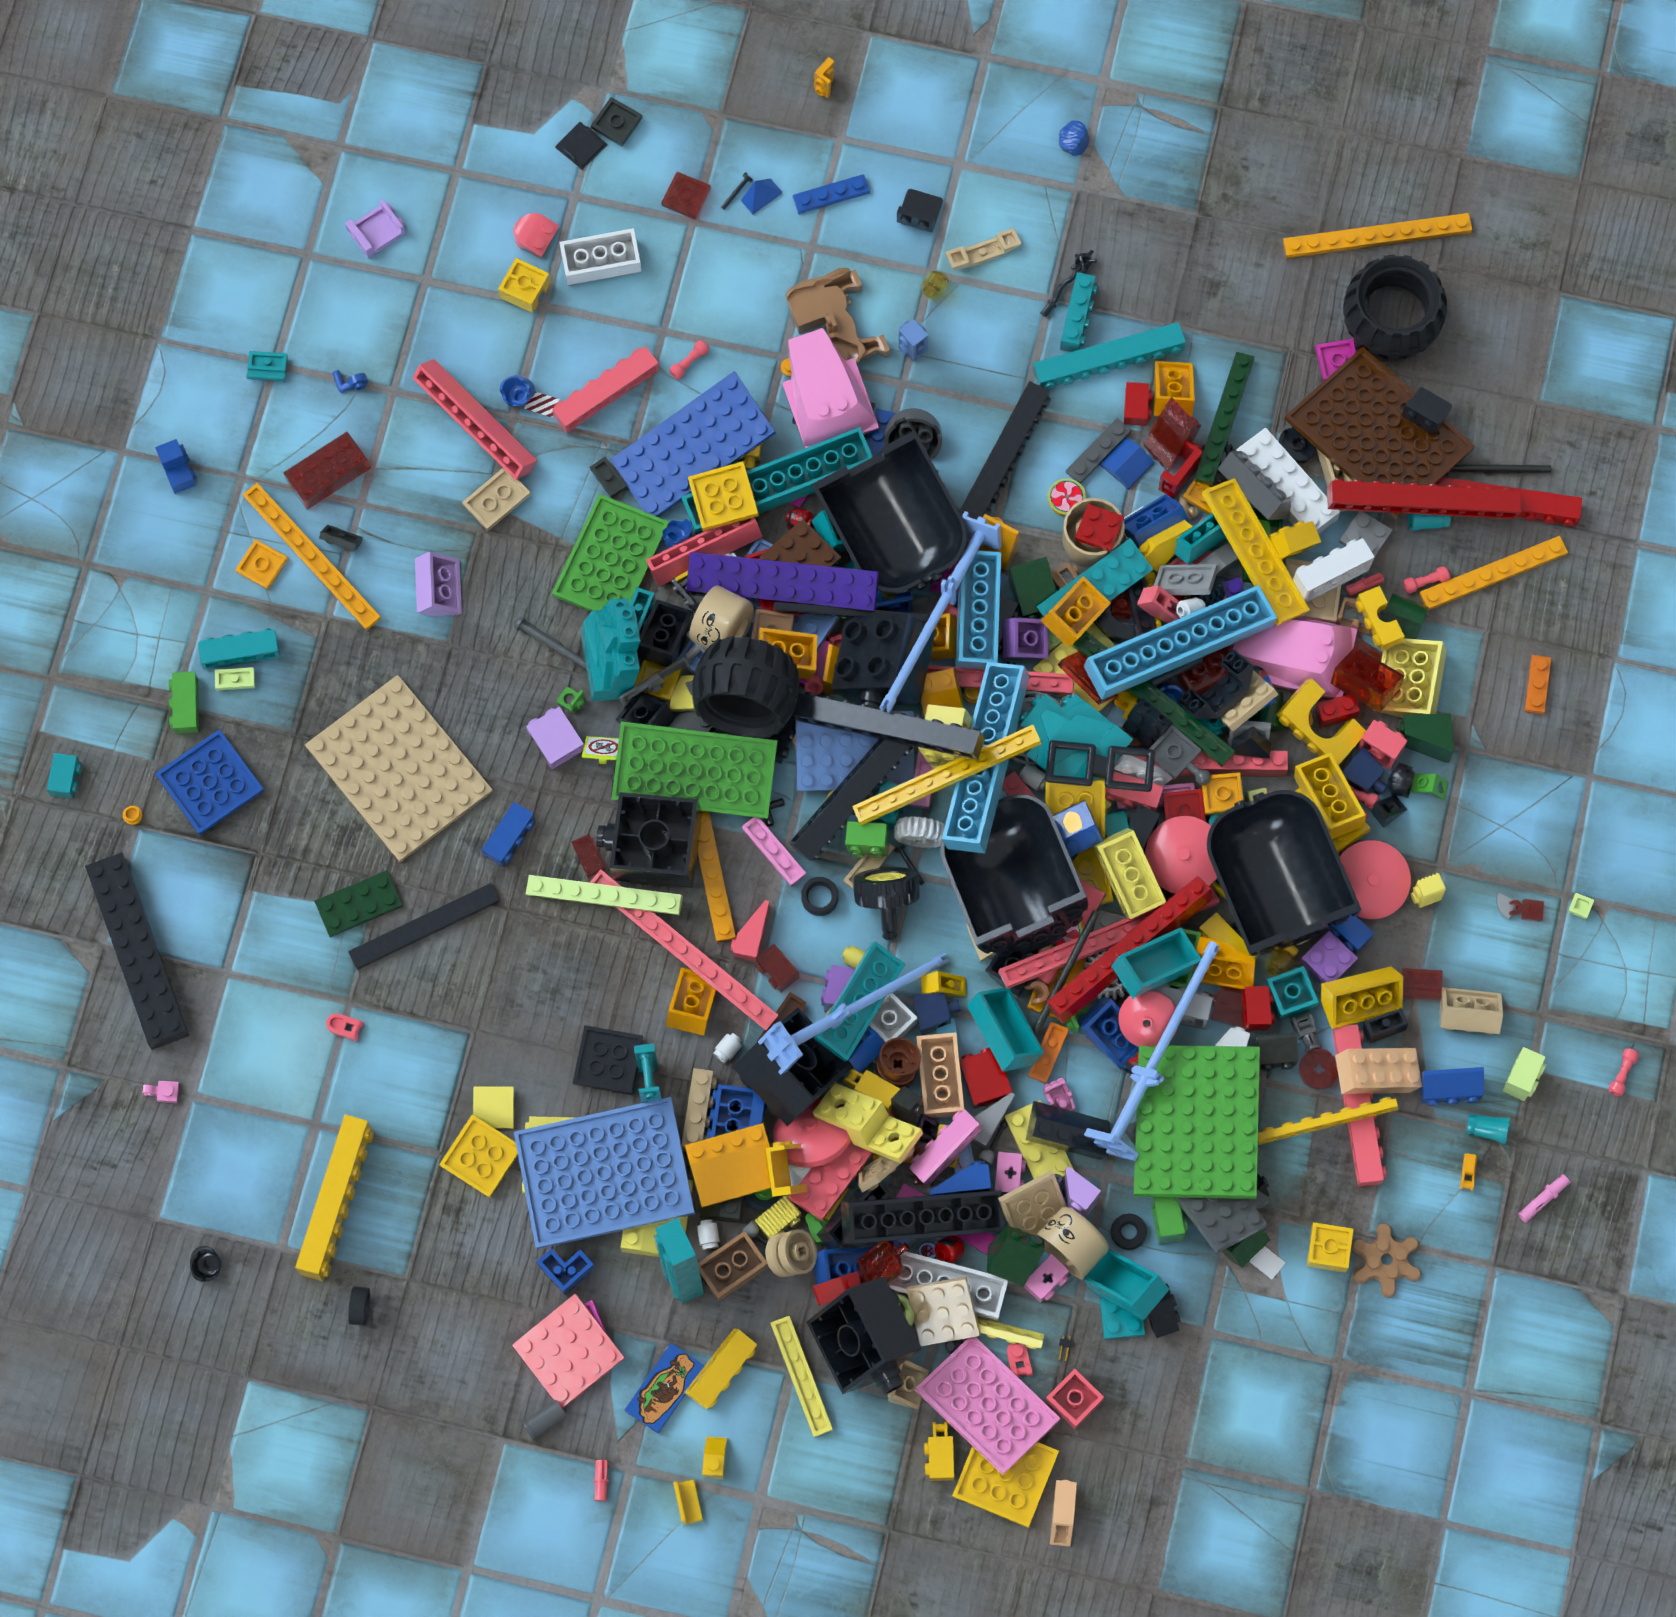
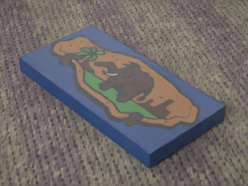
(664, 1388)

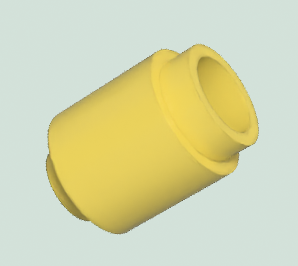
(852, 956)

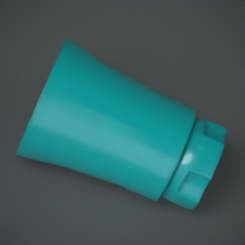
(1424, 521)
(1488, 1127)

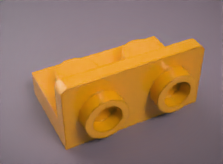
(823, 78)
(1194, 496)

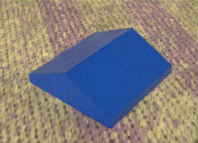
(1127, 463)

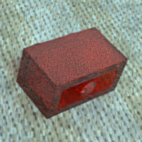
(777, 968)

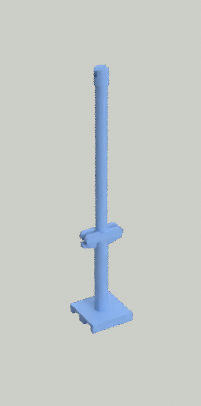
(979, 534)
(785, 1047)
(1149, 1076)

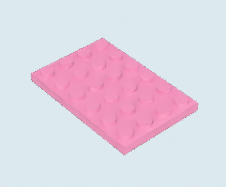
(987, 1404)

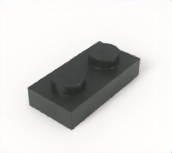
(608, 477)
(340, 537)

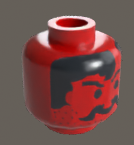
(796, 515)
(949, 1249)

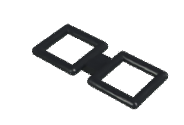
(1100, 766)

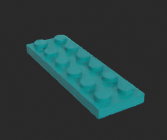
(1109, 575)
(874, 971)

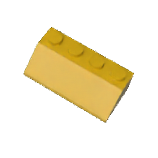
(1362, 996)

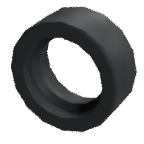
(819, 881)
(359, 1306)

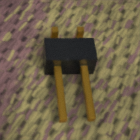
(1065, 1343)

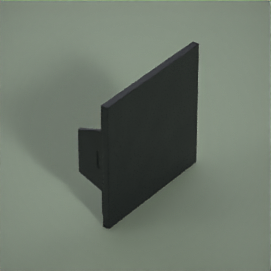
(581, 145)

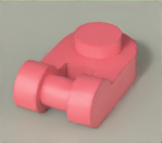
(337, 1025)
(1018, 1353)

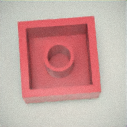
(1383, 744)
(1074, 1399)

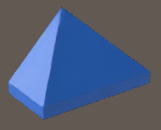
(760, 194)

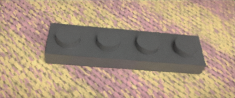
(1098, 451)

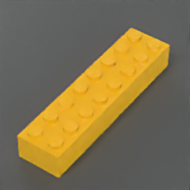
(334, 1198)

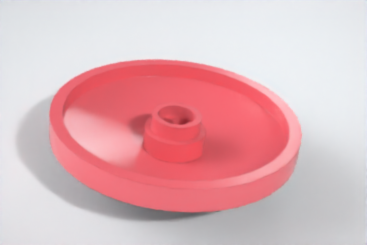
(1180, 853)
(1377, 877)
(818, 1139)

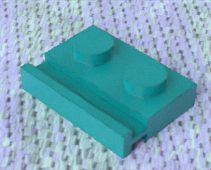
(267, 366)

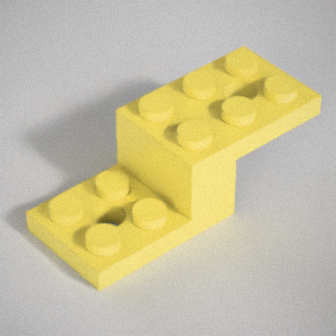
(867, 1123)

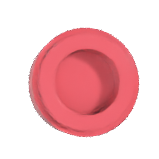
(814, 685)

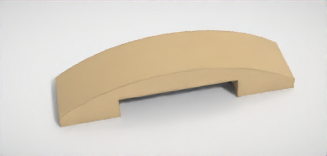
(984, 251)

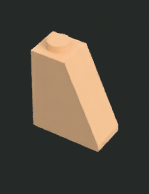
(1063, 1513)

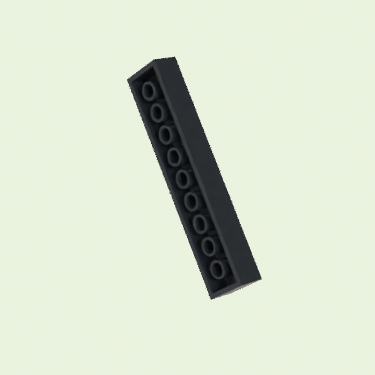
(137, 951)

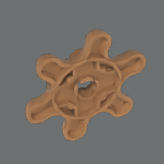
(1375, 1269)

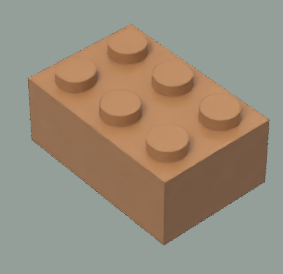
(732, 1266)

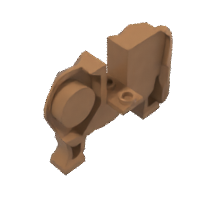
(823, 302)

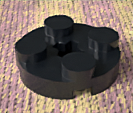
(1300, 454)

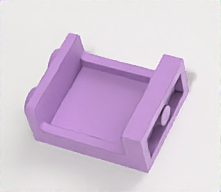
(376, 229)
(555, 737)

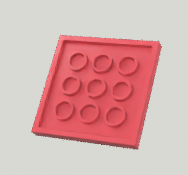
(568, 1351)

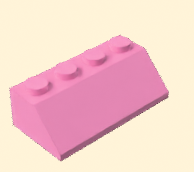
(946, 1147)

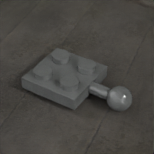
(1176, 752)

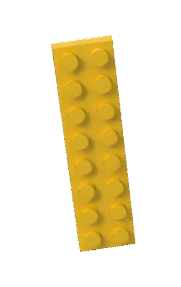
(1255, 550)

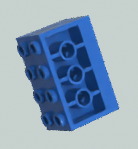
(729, 1098)

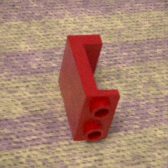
(1172, 484)
(984, 1078)

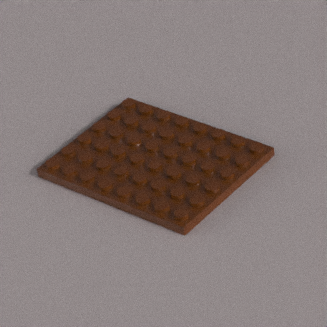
(1361, 430)

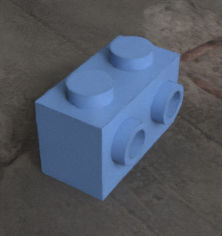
(913, 339)

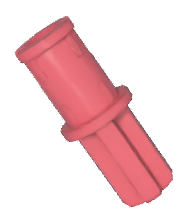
(1364, 584)
(601, 1480)

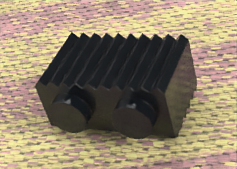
(1385, 1025)

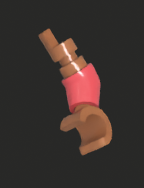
(1041, 983)

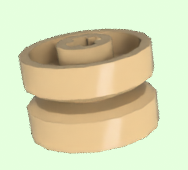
(791, 1253)

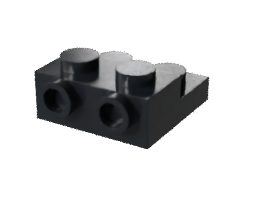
(1146, 723)

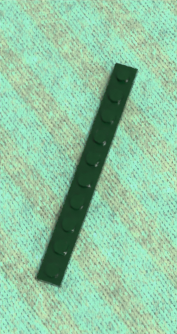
(1182, 720)

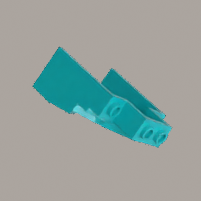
(610, 649)
(1071, 723)

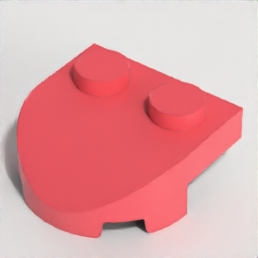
(534, 233)

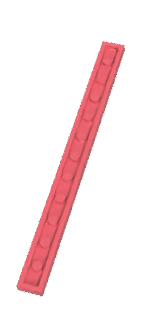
(1095, 943)
(697, 961)

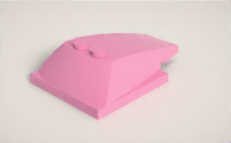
(825, 390)
(1300, 652)

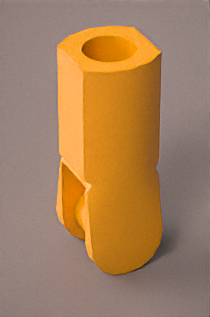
(1468, 1169)

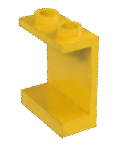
(779, 1169)

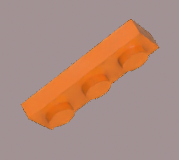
(1537, 684)
(1051, 1046)

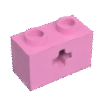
(1005, 1163)
(1049, 1268)

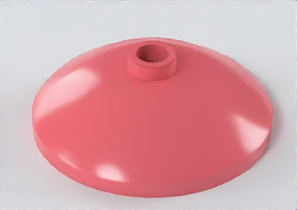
(1149, 1006)

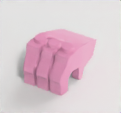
(1058, 1095)

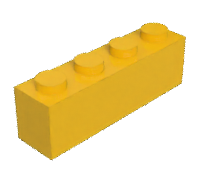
(721, 1368)

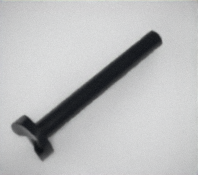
(746, 179)
(907, 860)

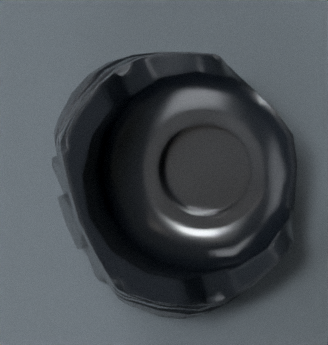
(1401, 780)
(205, 1264)

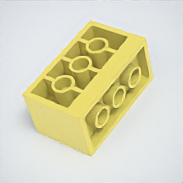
(947, 716)
(1129, 873)

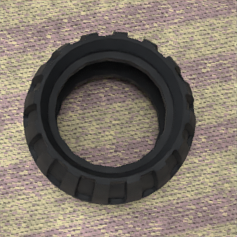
(1403, 273)
(745, 687)

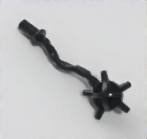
(1082, 262)

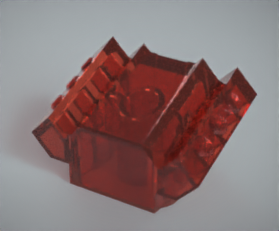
(1170, 434)

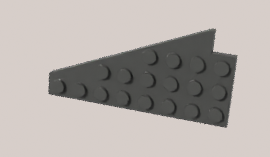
(1220, 1219)

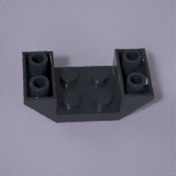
(1224, 693)

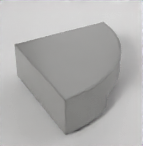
(1504, 906)

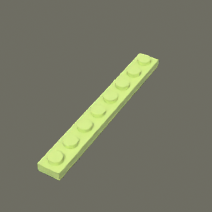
(604, 895)

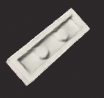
(1137, 768)

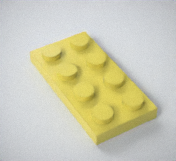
(1038, 1157)

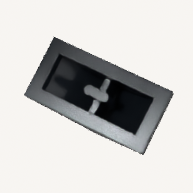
(1251, 744)
(1388, 810)
(929, 1128)

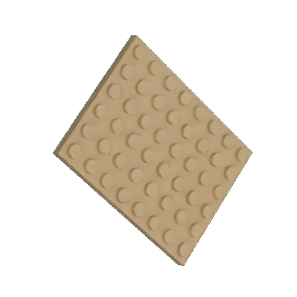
(398, 768)

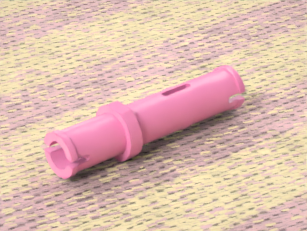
(1551, 1191)

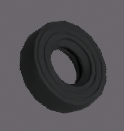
(1131, 1219)

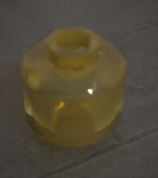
(935, 284)
(1278, 962)

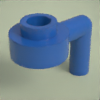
(355, 382)

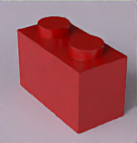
(1136, 403)
(1337, 710)
(1256, 1008)

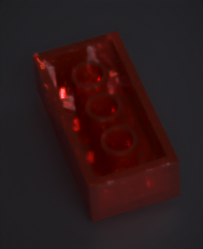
(327, 470)

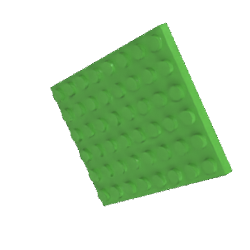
(1199, 1124)

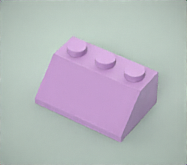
(438, 585)
(1080, 1193)

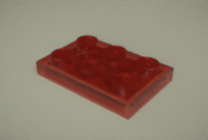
(1074, 668)

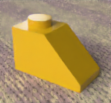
(945, 983)
(714, 1457)

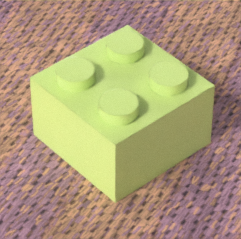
(1525, 1071)

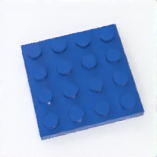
(209, 782)

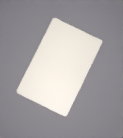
(1267, 1262)

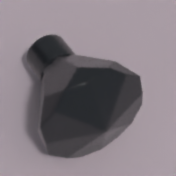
(951, 1346)

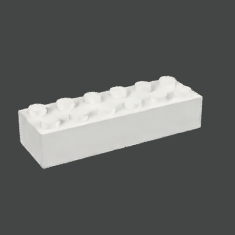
(1306, 498)
(985, 1289)

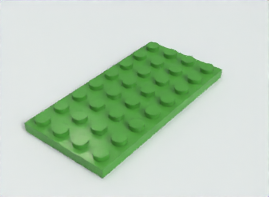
(718, 769)

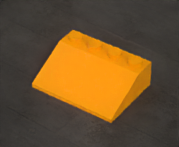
(730, 1165)

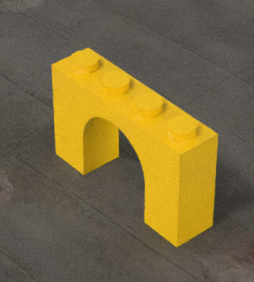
(1296, 717)

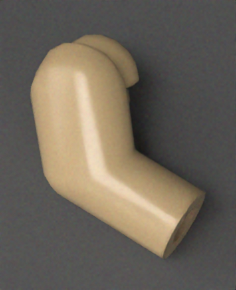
(1191, 512)

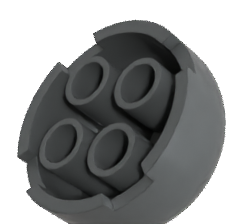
(922, 422)

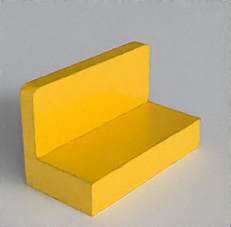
(688, 1502)

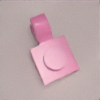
(166, 1091)

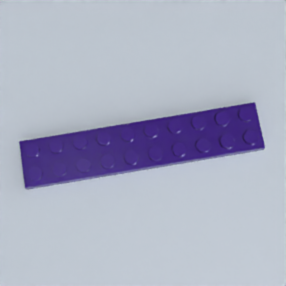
(784, 581)

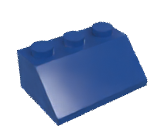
(1153, 519)
(1452, 1086)

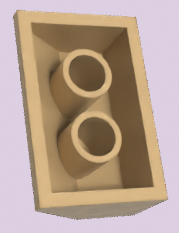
(1471, 1011)

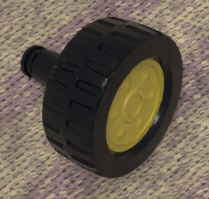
(886, 891)

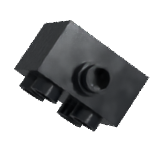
(874, 654)
(653, 839)
(802, 1084)
(865, 1337)

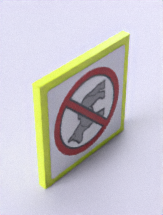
(600, 748)

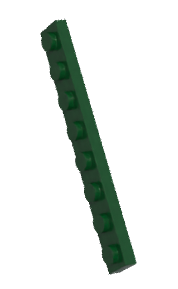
(1224, 418)

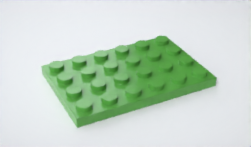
(609, 555)

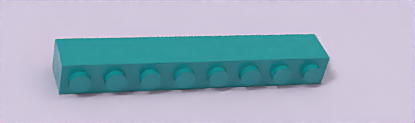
(1109, 356)

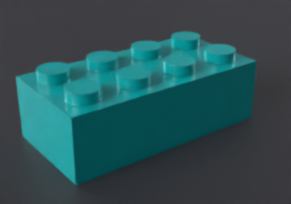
(1156, 963)
(1005, 1029)
(1126, 1284)

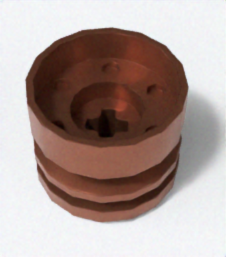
(898, 1062)

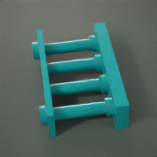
(647, 1063)

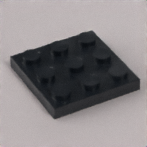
(607, 1060)

